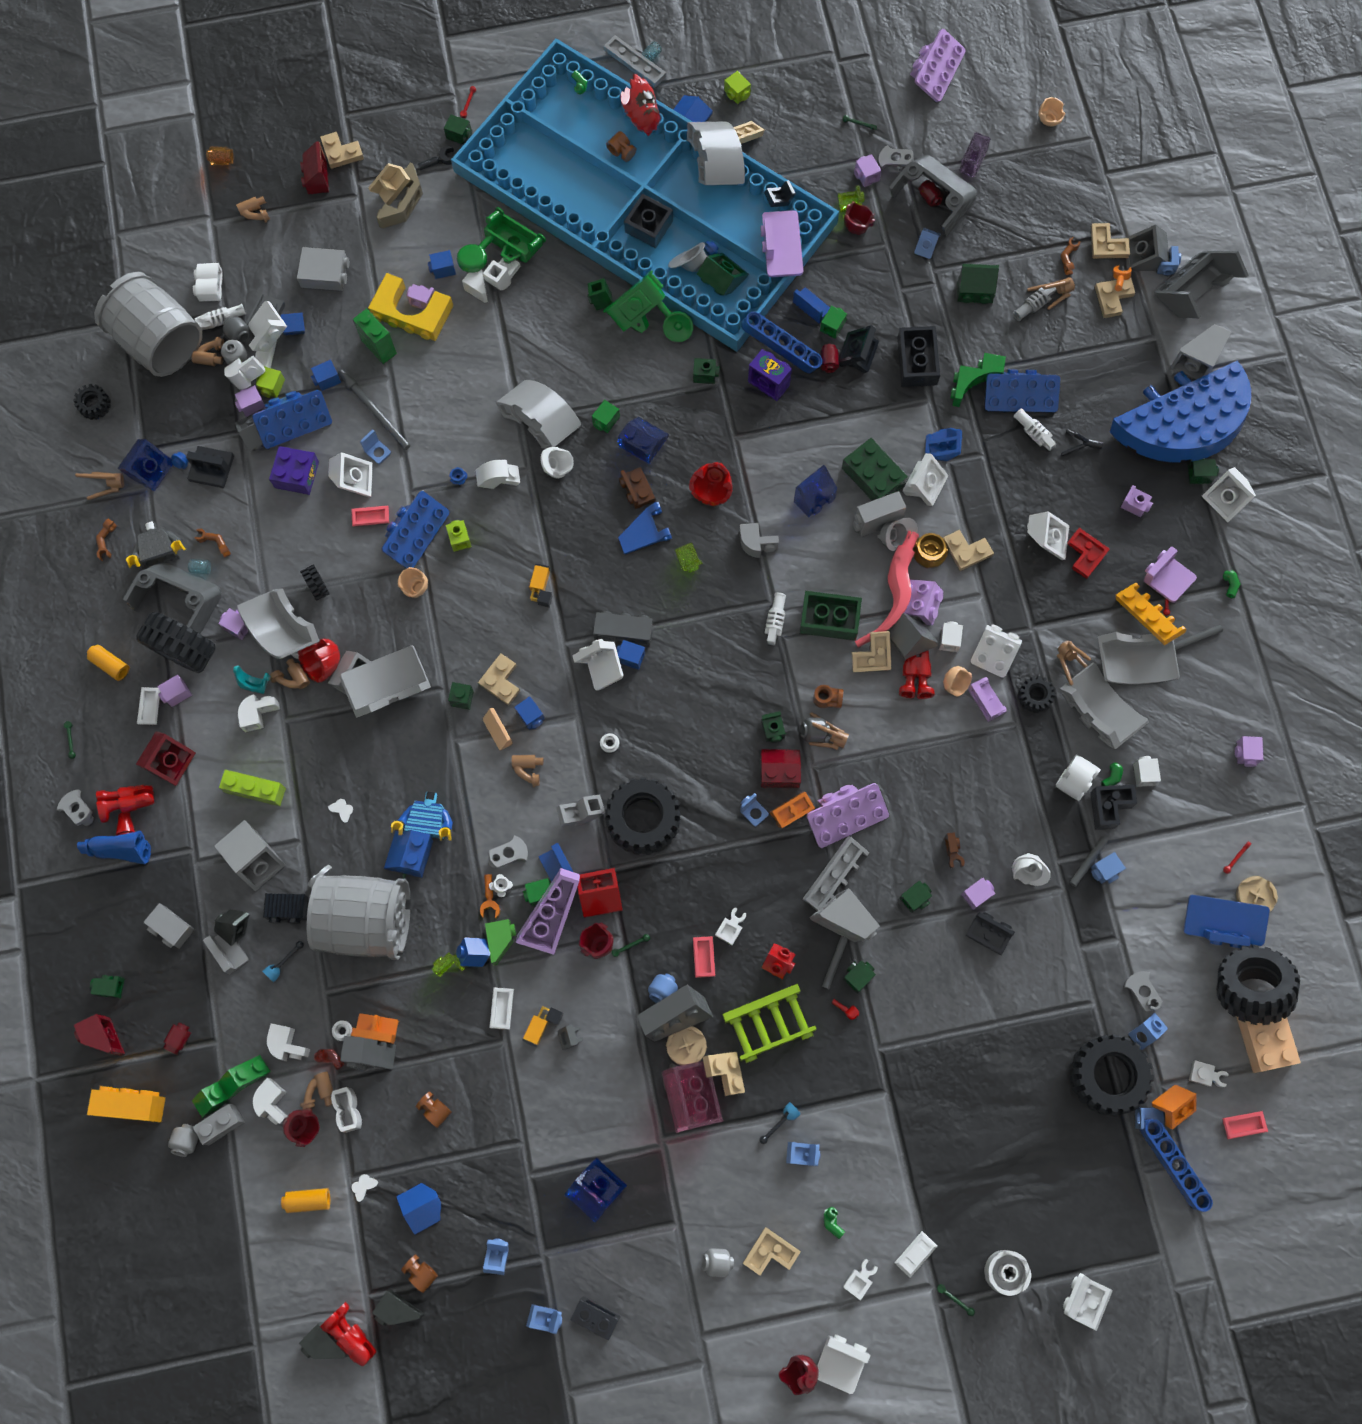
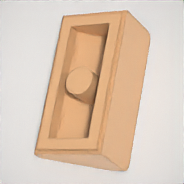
(497, 729)

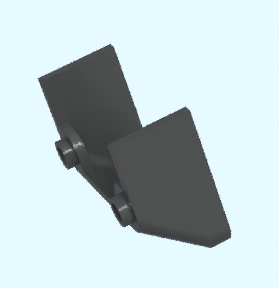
(960, 192)
(1197, 277)
(201, 596)

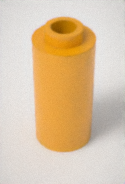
(107, 662)
(306, 1200)

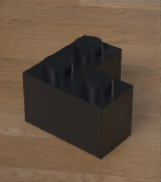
(1107, 801)

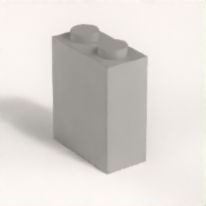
(323, 269)
(874, 514)

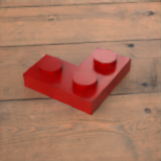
(1091, 551)

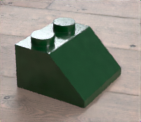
(721, 273)
(977, 283)

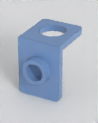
(927, 243)
(371, 443)
(751, 803)
(1152, 1028)
(1147, 1113)

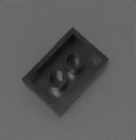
(918, 356)

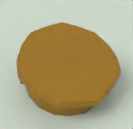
(930, 550)

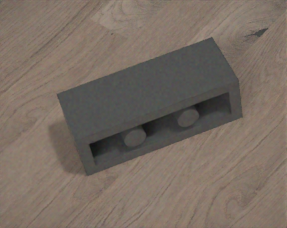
(623, 627)

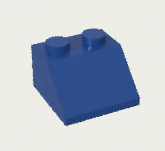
(409, 853)

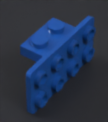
(1022, 390)
(291, 417)
(414, 529)
(1226, 921)

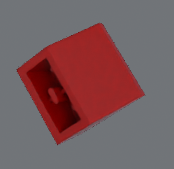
(599, 893)

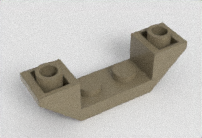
(391, 216)

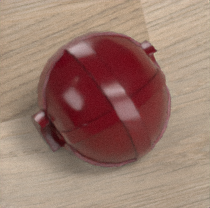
(858, 218)
(596, 941)
(301, 1127)
(800, 1374)

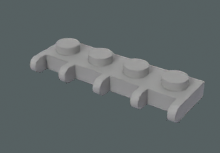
(834, 873)

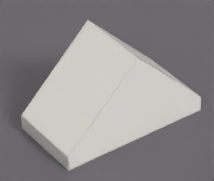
(475, 285)

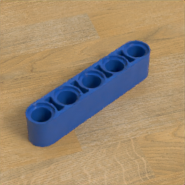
(790, 342)
(1184, 1171)

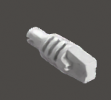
(219, 316)
(1035, 430)
(775, 618)

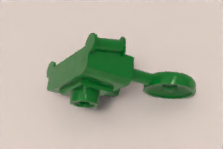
(505, 233)
(639, 300)

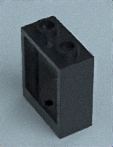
(596, 1316)

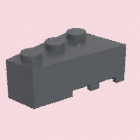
(674, 1013)

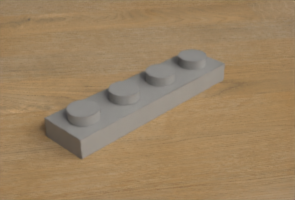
(635, 61)

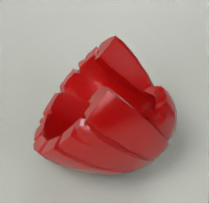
(711, 484)
(320, 659)

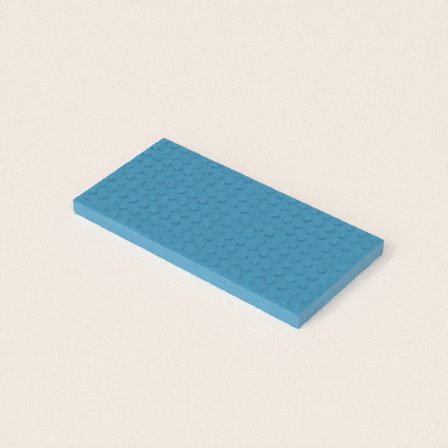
(552, 165)

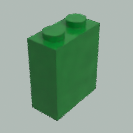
(374, 336)

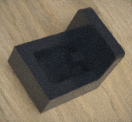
(780, 196)

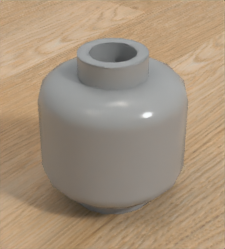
(232, 350)
(183, 1140)
(717, 1262)

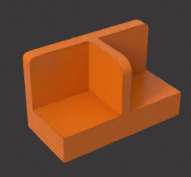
(376, 1028)
(1177, 1104)

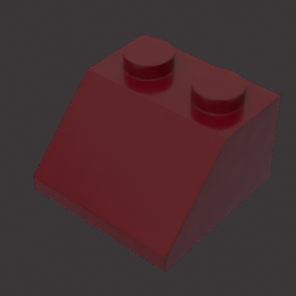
(315, 170)
(165, 758)
(780, 768)
(99, 1033)

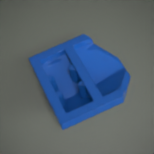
(693, 109)
(944, 444)
(420, 1207)

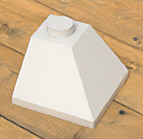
(351, 473)
(1229, 494)
(1049, 533)

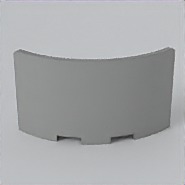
(719, 153)
(542, 410)
(274, 624)
(1137, 660)
(384, 680)
(1102, 707)

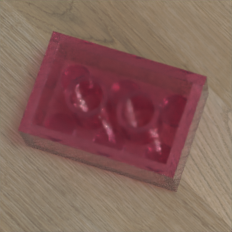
(691, 1097)

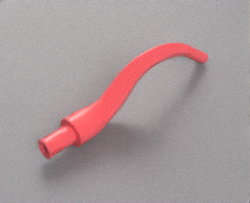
(899, 584)

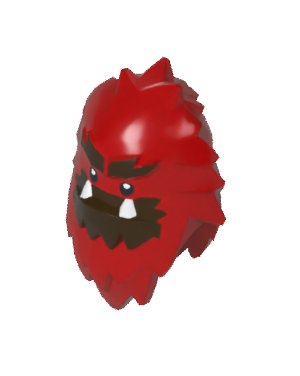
(641, 105)

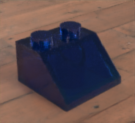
(642, 439)
(146, 464)
(815, 492)
(595, 1189)

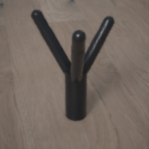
(1086, 442)

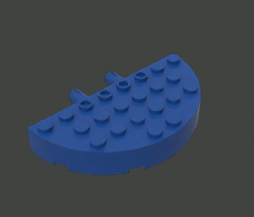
(1190, 420)

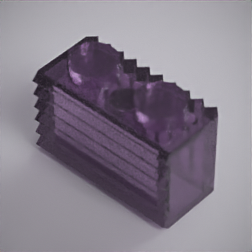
(974, 154)

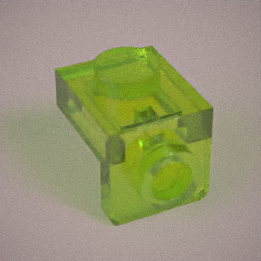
(848, 197)
(688, 557)
(442, 964)

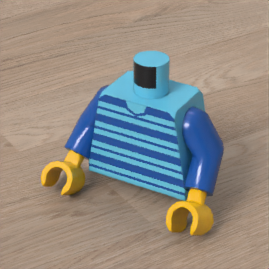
(425, 818)

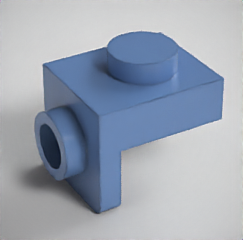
(1170, 268)
(803, 1154)
(496, 1257)
(544, 1319)

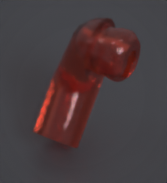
(329, 1055)

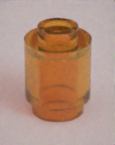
(220, 155)

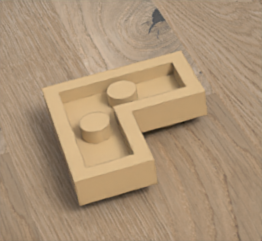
(338, 154)
(1106, 247)
(1109, 297)
(964, 554)
(877, 658)
(495, 680)
(728, 1068)
(767, 1247)

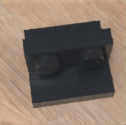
(859, 348)
(209, 466)

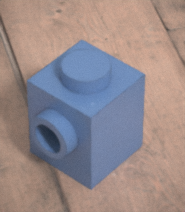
(1107, 869)

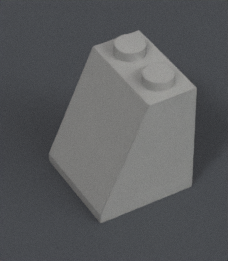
(1201, 353)
(249, 855)
(846, 917)

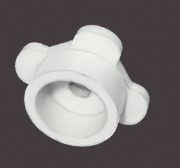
(506, 884)

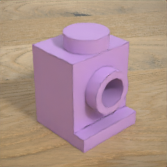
(419, 296)
(1137, 502)

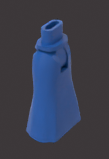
(127, 847)

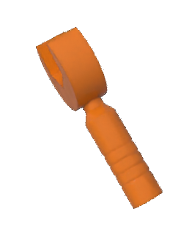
(1121, 276)
(489, 895)

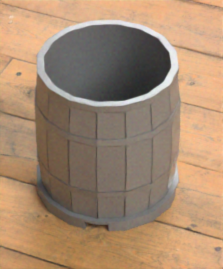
(148, 324)
(358, 916)

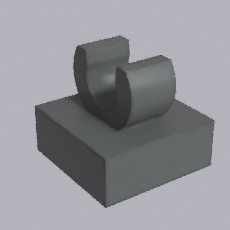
(568, 1037)

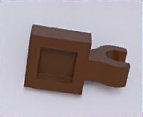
(952, 846)

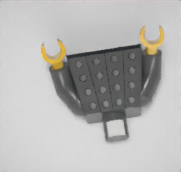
(154, 547)

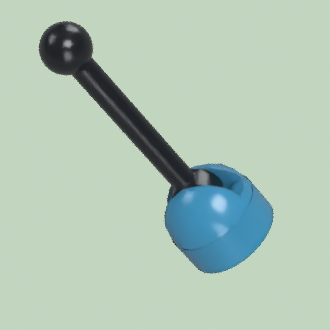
(273, 971)
(790, 1112)

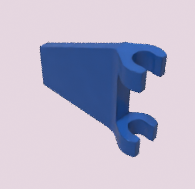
(643, 531)

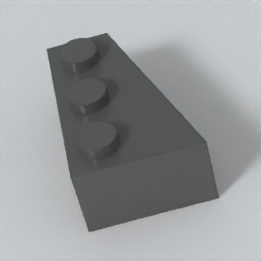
(365, 1053)

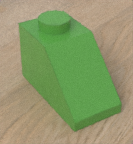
(499, 938)

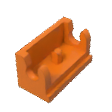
(792, 810)

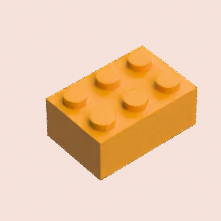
(126, 1104)

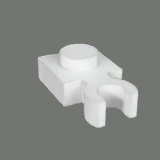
(730, 929)
(1204, 1074)
(858, 1282)

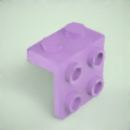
(1169, 576)
(924, 600)

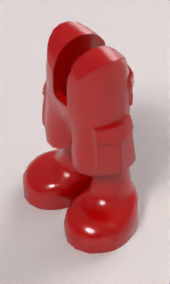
(920, 668)
(125, 799)
(349, 1338)

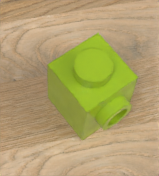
(737, 87)
(270, 383)
(458, 535)

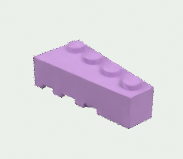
(548, 918)

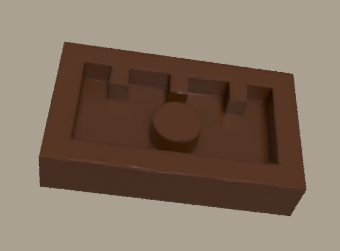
(637, 487)

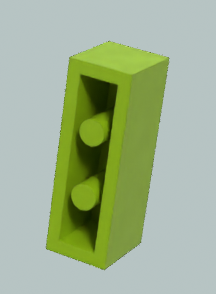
(252, 787)

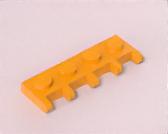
(1149, 615)

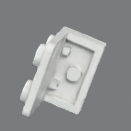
(266, 327)
(996, 650)
(602, 663)
(1087, 1301)
(842, 1363)

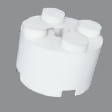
(1077, 777)
(1017, 1266)

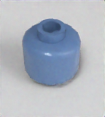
(662, 987)

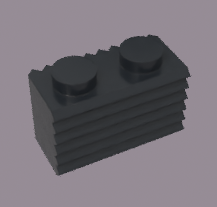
(285, 907)

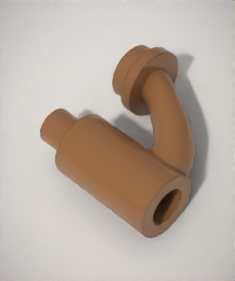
(250, 205)
(206, 358)
(299, 677)
(522, 762)
(323, 1083)

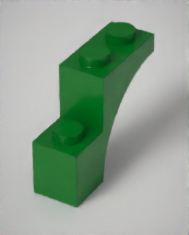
(969, 376)
(231, 1083)

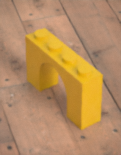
(426, 324)

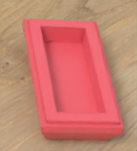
(370, 516)
(704, 957)
(1245, 1125)

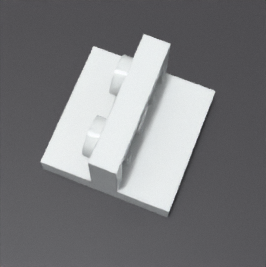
(926, 480)

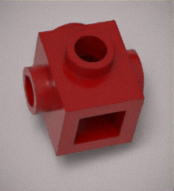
(779, 961)

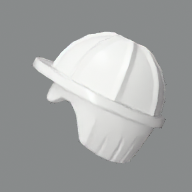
(556, 462)
(1030, 870)

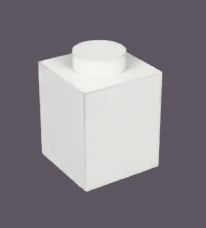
(951, 637)
(1146, 771)

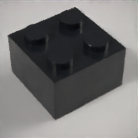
(648, 220)

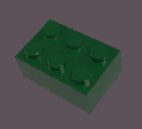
(874, 471)
(830, 615)

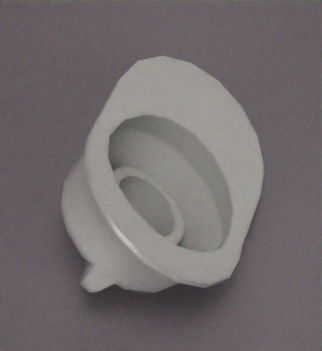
(690, 259)
(895, 532)

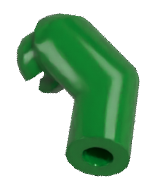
(581, 84)
(1234, 582)
(1115, 777)
(830, 1222)

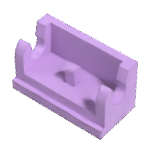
(986, 699)

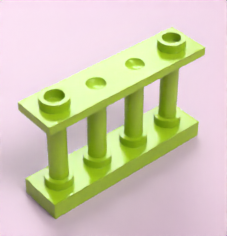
(753, 1010)

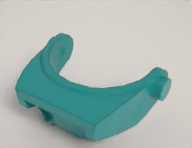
(256, 684)

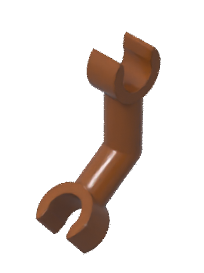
(1068, 266)
(108, 526)
(213, 537)

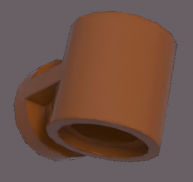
(619, 145)
(835, 697)
(435, 1111)
(421, 1275)

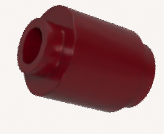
(931, 193)
(830, 358)
(177, 1038)

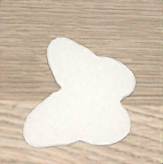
(341, 808)
(360, 1187)

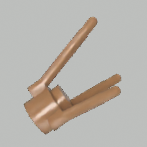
(1062, 286)
(113, 480)
(1069, 651)
(838, 736)

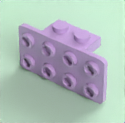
(937, 65)
(782, 243)
(846, 813)

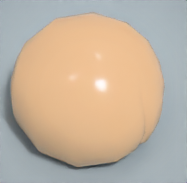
(1051, 111)
(412, 582)
(957, 681)

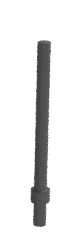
(352, 385)

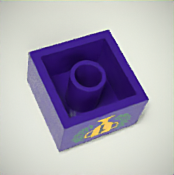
(769, 374)
(294, 470)

